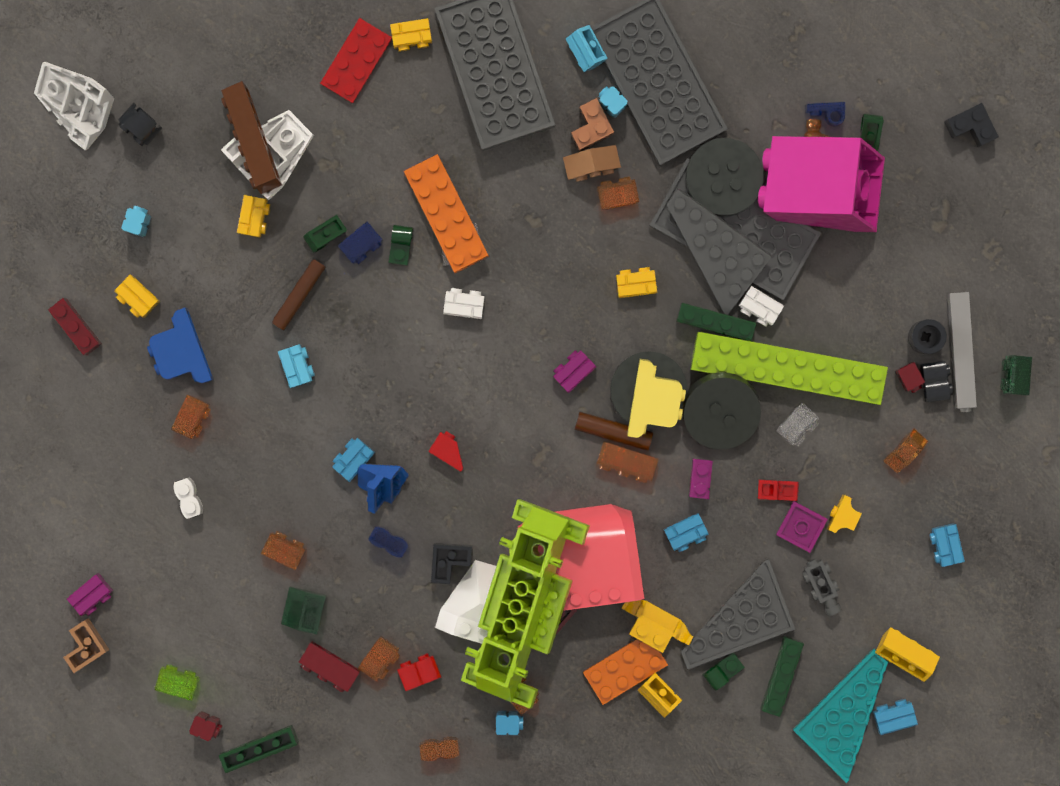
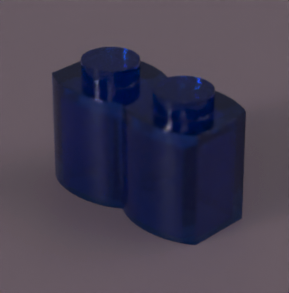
(383, 538)

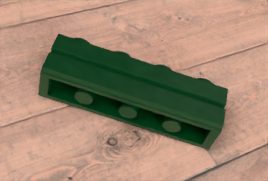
(716, 322)
(782, 676)
(258, 749)

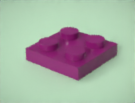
(801, 526)

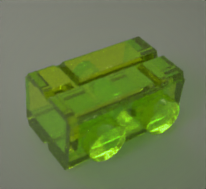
(177, 682)

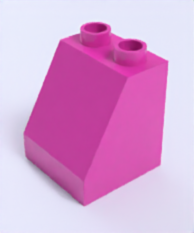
(823, 182)

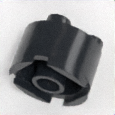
(139, 124)

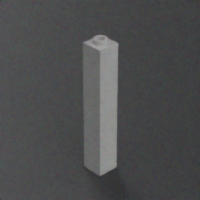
(961, 351)

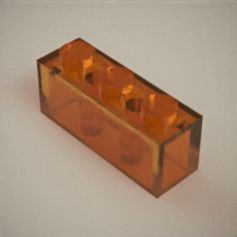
(627, 462)

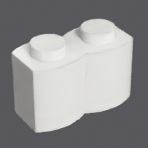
(189, 502)

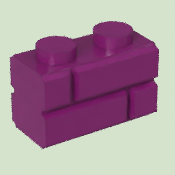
(574, 371)
(700, 478)
(90, 594)

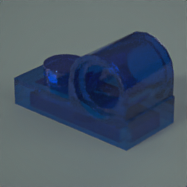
(817, 109)

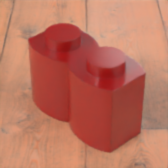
(419, 672)

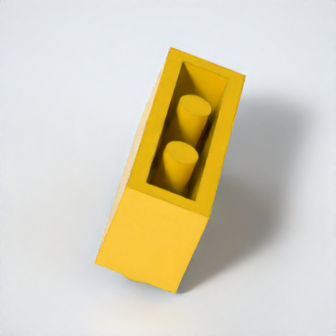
(907, 654)

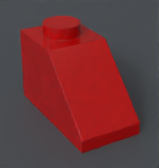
(447, 450)

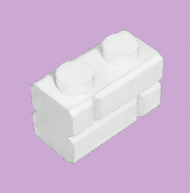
(464, 304)
(760, 306)

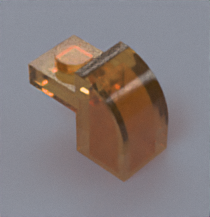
(906, 451)

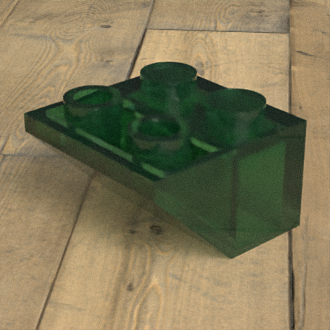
(1016, 375)
(303, 610)

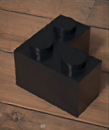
(973, 120)
(445, 556)

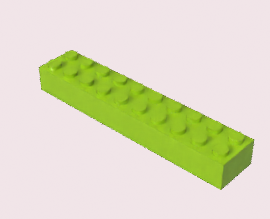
(789, 368)

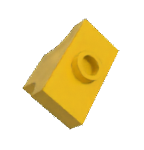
(843, 515)

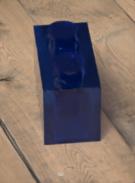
(360, 243)

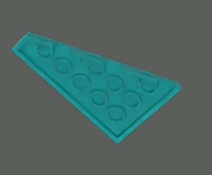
(840, 718)

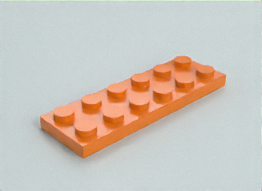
(446, 213)

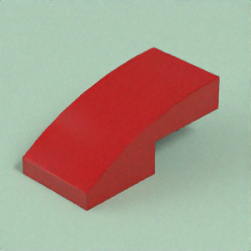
(778, 490)

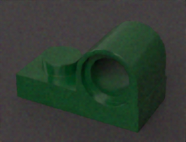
(871, 129)
(324, 233)
(400, 244)
(722, 671)

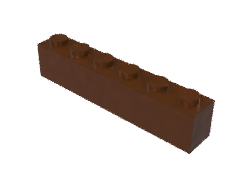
(251, 138)

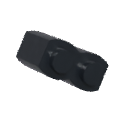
(936, 381)

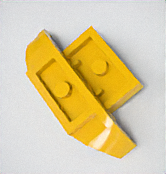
(655, 625)

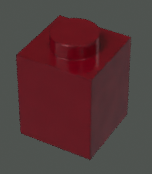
(910, 377)

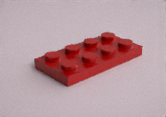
(356, 60)

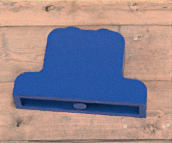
(180, 350)

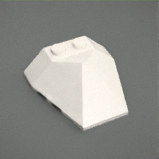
(76, 101)
(286, 141)
(465, 605)

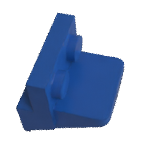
(381, 482)

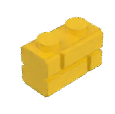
(411, 34)
(252, 216)
(636, 283)
(136, 296)
(659, 695)

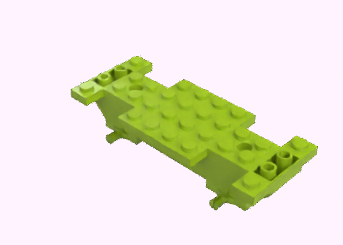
(523, 603)

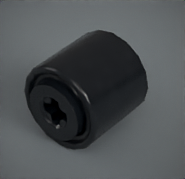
(936, 339)

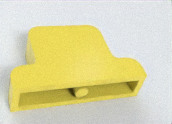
(654, 400)

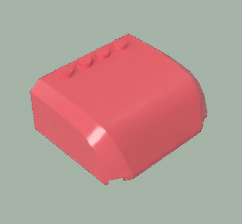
(607, 564)

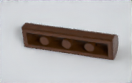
(298, 294)
(611, 430)

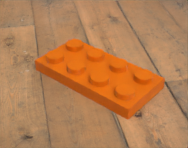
(624, 670)

